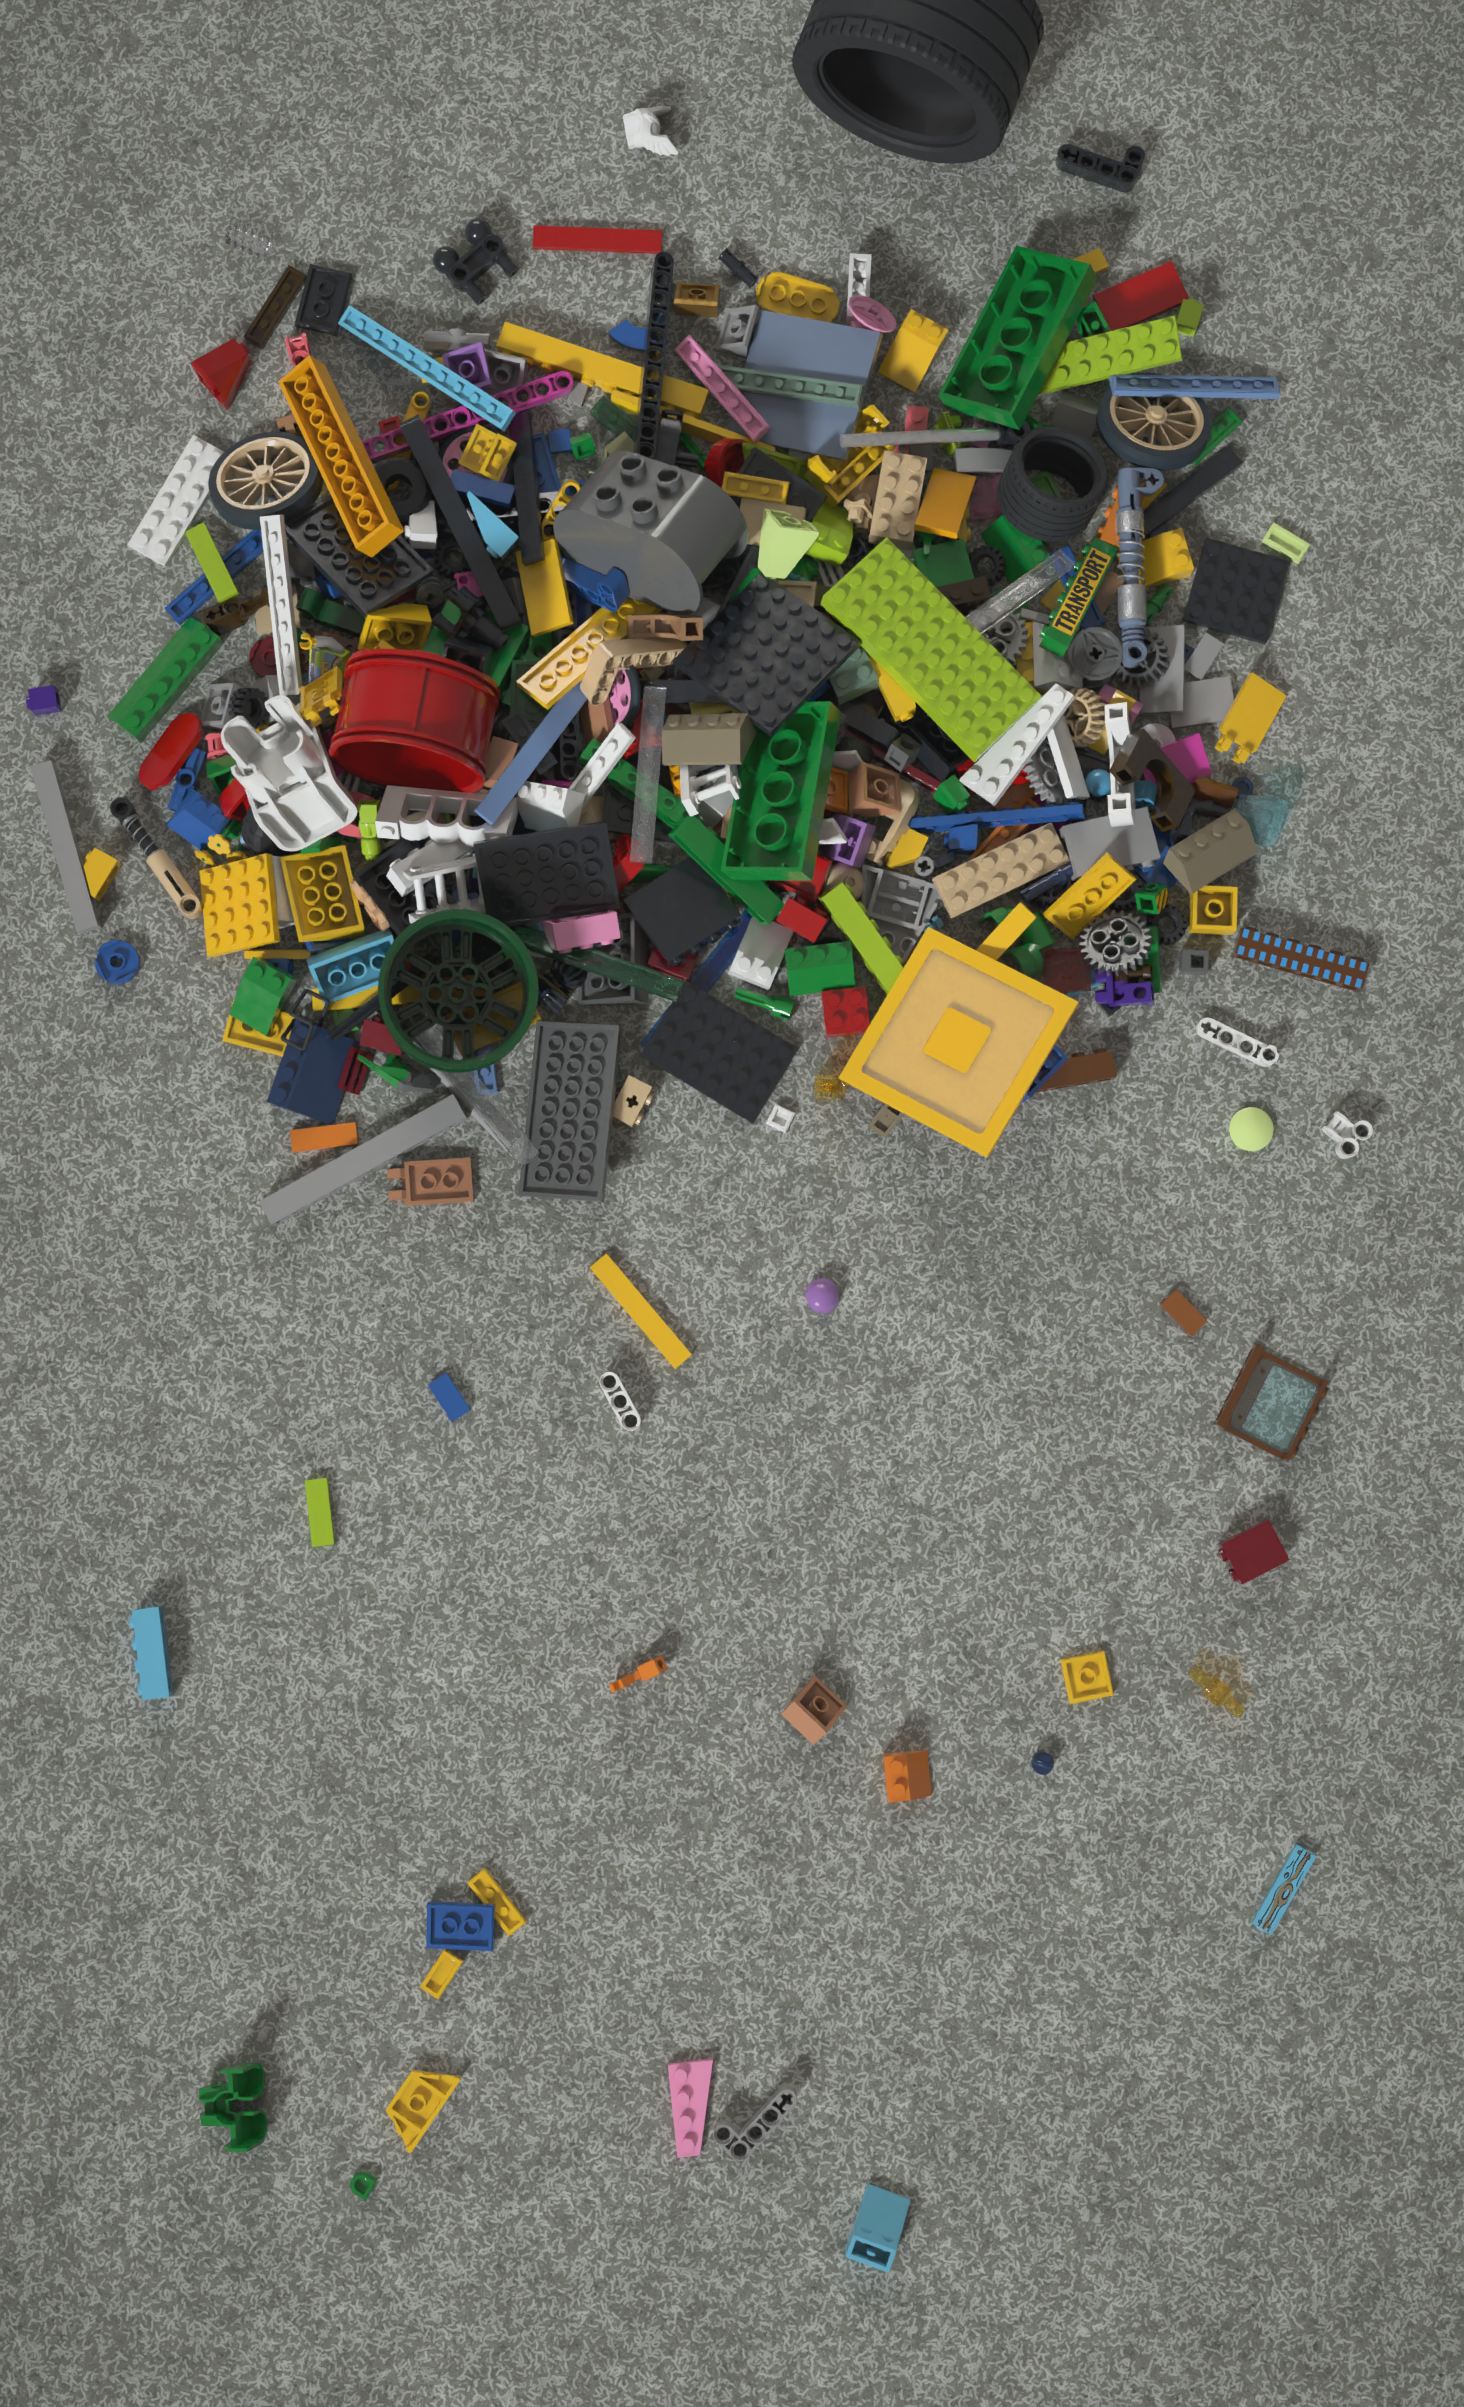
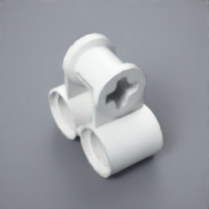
(1346, 1133)

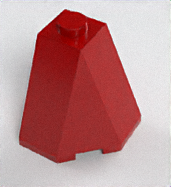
(223, 370)

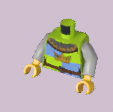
(323, 656)

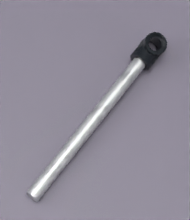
(999, 433)

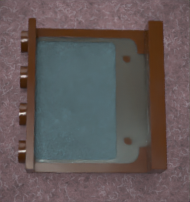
(1271, 1404)

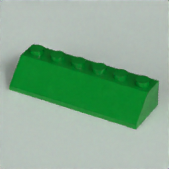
(165, 679)

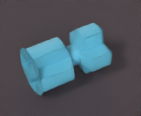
(937, 922)

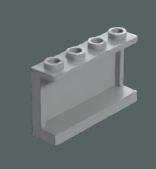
(1127, 844)

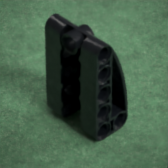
(870, 717)

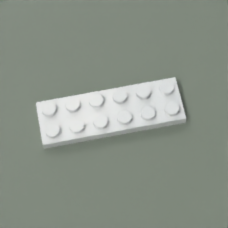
(176, 503)

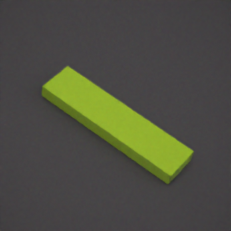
(212, 562)

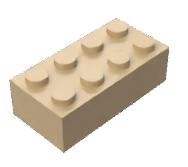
(897, 499)

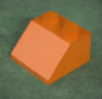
(907, 1775)

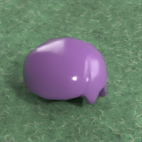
(822, 1295)

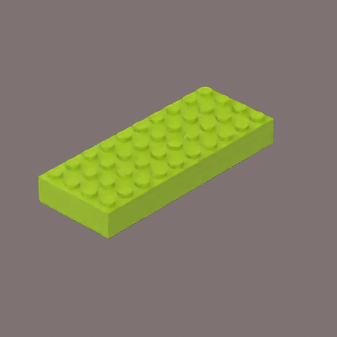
(930, 649)

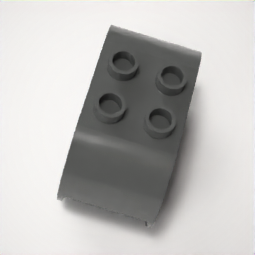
(653, 526)

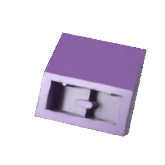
(859, 838)

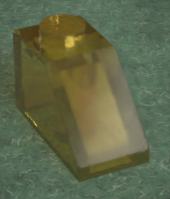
(828, 1088)

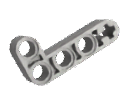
(760, 2120)

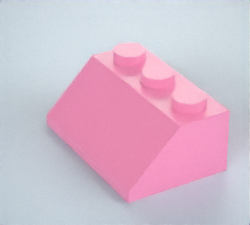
(582, 931)

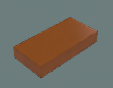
(1183, 1313)

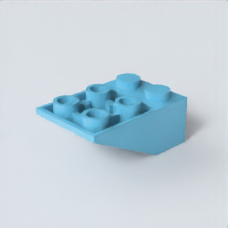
(877, 2228)

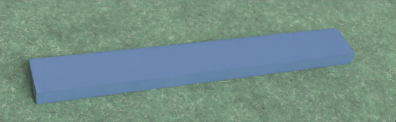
(1194, 386)
(530, 755)

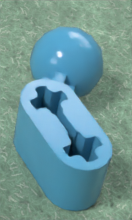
(1099, 784)

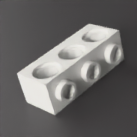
(858, 279)

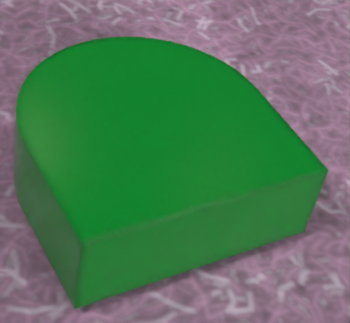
(362, 2184)

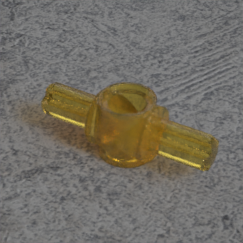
(1216, 1691)

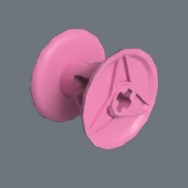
(871, 314)

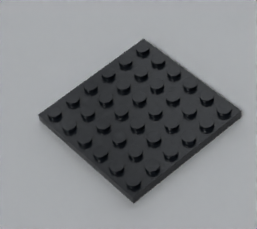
(767, 653)

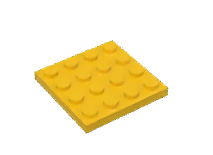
(239, 905)

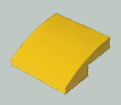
(487, 453)

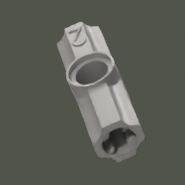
(452, 340)

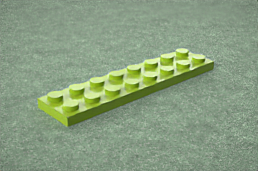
(1115, 353)

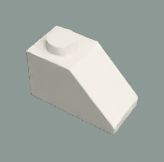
(422, 528)

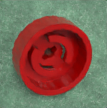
(722, 458)

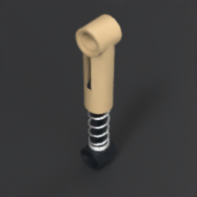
(158, 859)

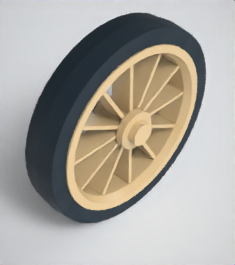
(1154, 422)
(264, 479)

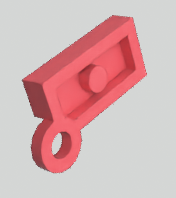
(915, 420)

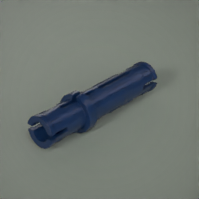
(1059, 876)

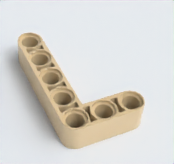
(619, 655)

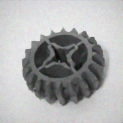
(1156, 645)

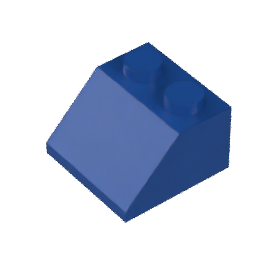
(197, 819)

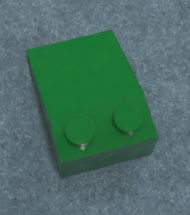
(262, 994)

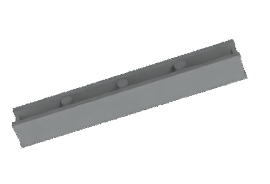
(65, 846)

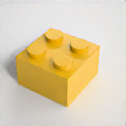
(1213, 910)

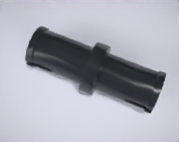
(738, 268)

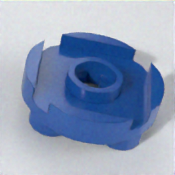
(128, 968)

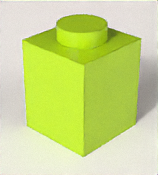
(1189, 316)

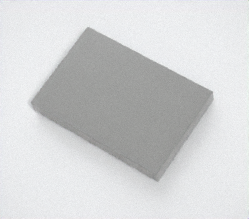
(1204, 703)

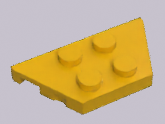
(419, 2103)

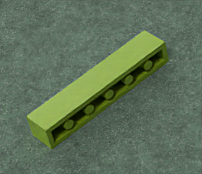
(863, 934)

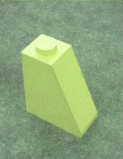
(783, 543)

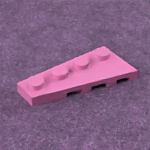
(689, 2102)

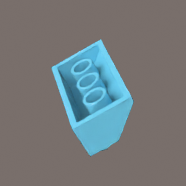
(350, 966)

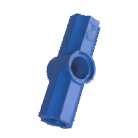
(191, 767)

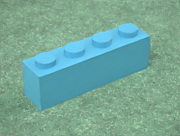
(152, 1653)

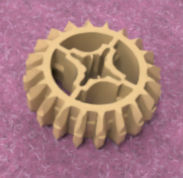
(1086, 729)

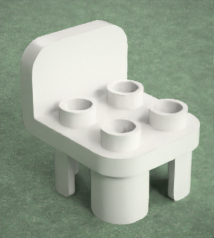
(288, 777)

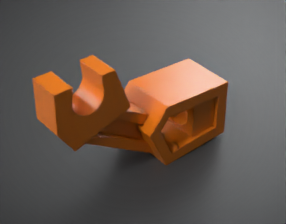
(644, 1671)

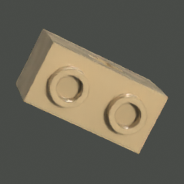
(631, 1089)

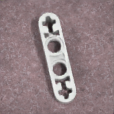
(1237, 1039)

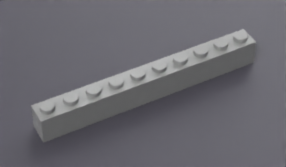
(362, 1160)

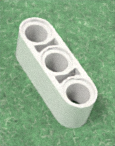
(612, 1393)

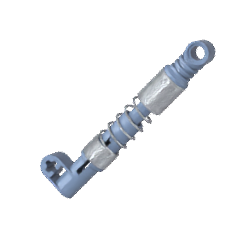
(1129, 529)

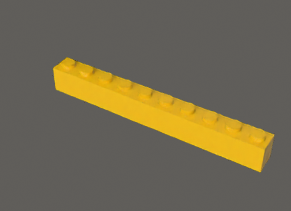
(596, 368)

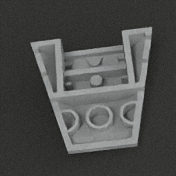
(898, 906)

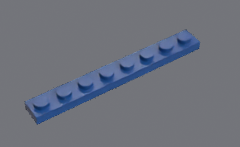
(1004, 817)

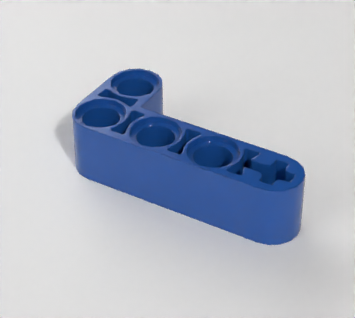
(606, 591)

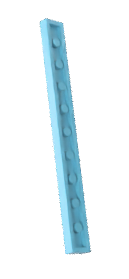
(427, 368)

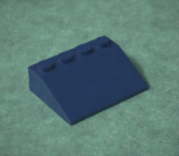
(310, 1078)

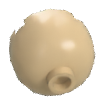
(847, 874)

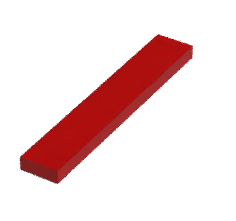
(597, 239)

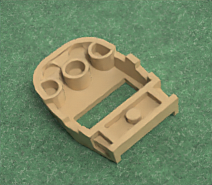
(909, 804)

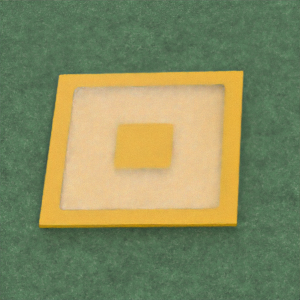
(958, 1041)

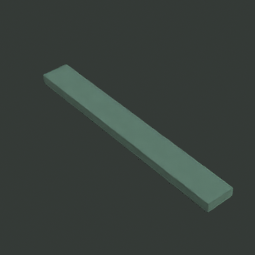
(794, 386)

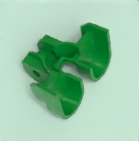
(1035, 939)
(246, 2127)

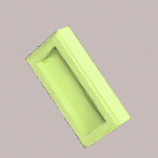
(1285, 543)

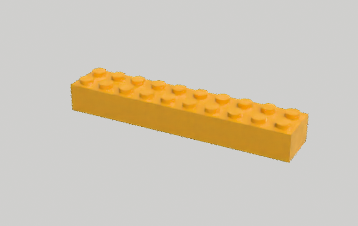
(340, 456)

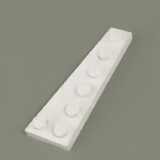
(1008, 756)

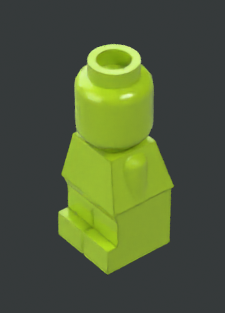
(370, 842)

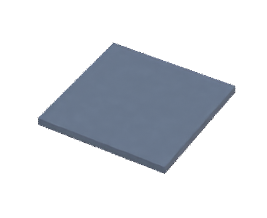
(816, 351)

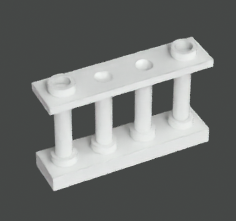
(690, 783)
(418, 872)

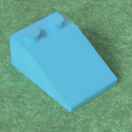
(495, 533)

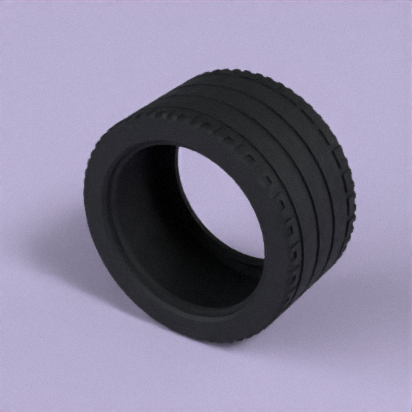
(920, 72)

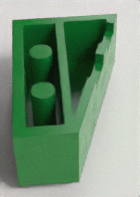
(1091, 323)

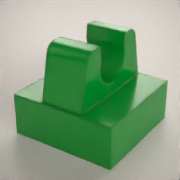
(582, 446)

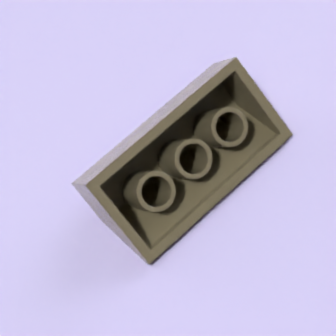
(706, 739)
(1211, 851)

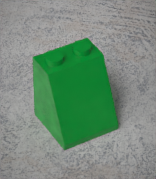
(945, 564)

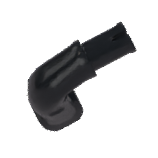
(1202, 808)

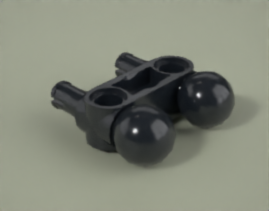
(475, 261)

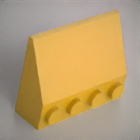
(322, 895)

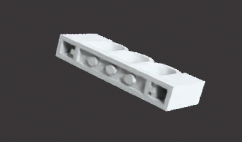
(398, 800)

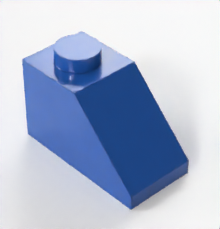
(961, 839)

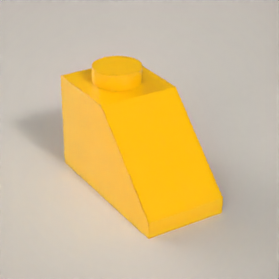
(100, 872)

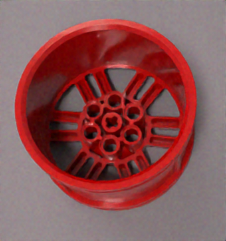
(414, 720)

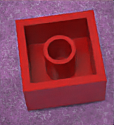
(804, 917)
(845, 1012)

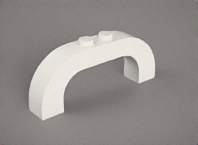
(1122, 798)

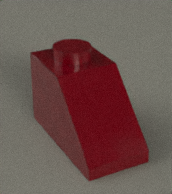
(377, 1036)

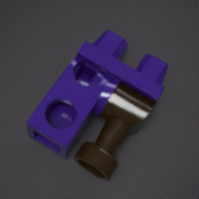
(1120, 990)

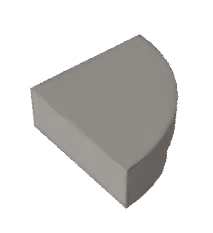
(579, 393)

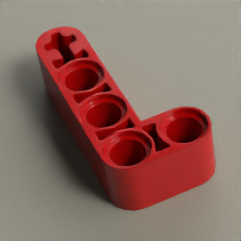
(623, 868)

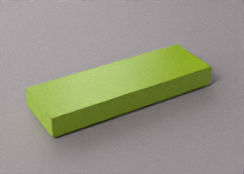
(319, 1512)

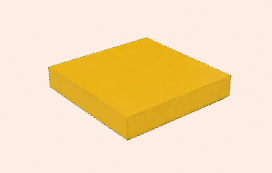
(1087, 1677)

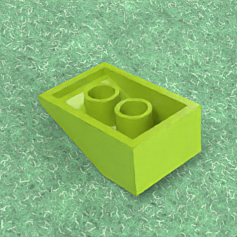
(834, 535)

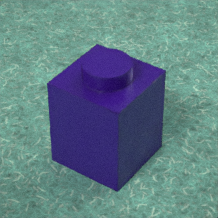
(43, 700)

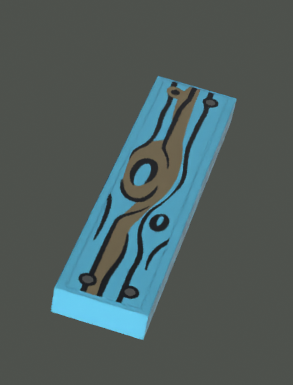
(1283, 1889)

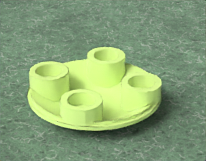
(1251, 1129)

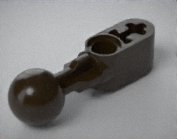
(234, 612)

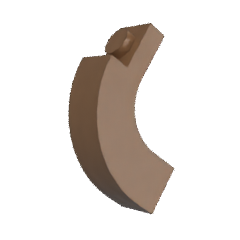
(665, 626)

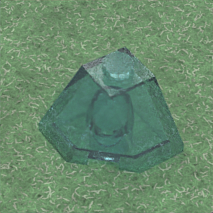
(1265, 816)

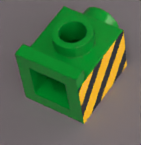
(1152, 893)

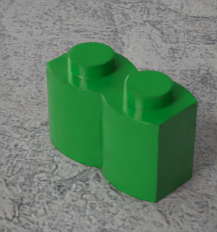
(952, 796)

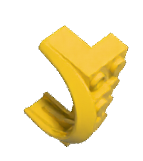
(824, 471)

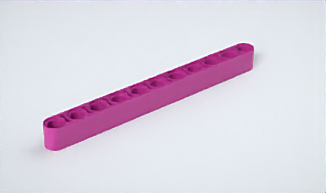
(449, 417)

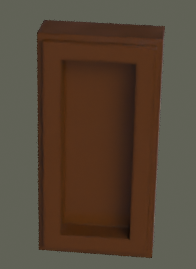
(1213, 790)

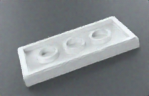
(1067, 761)

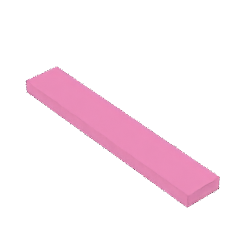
(722, 388)

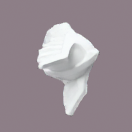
(643, 130)

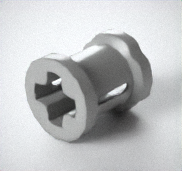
(929, 865)

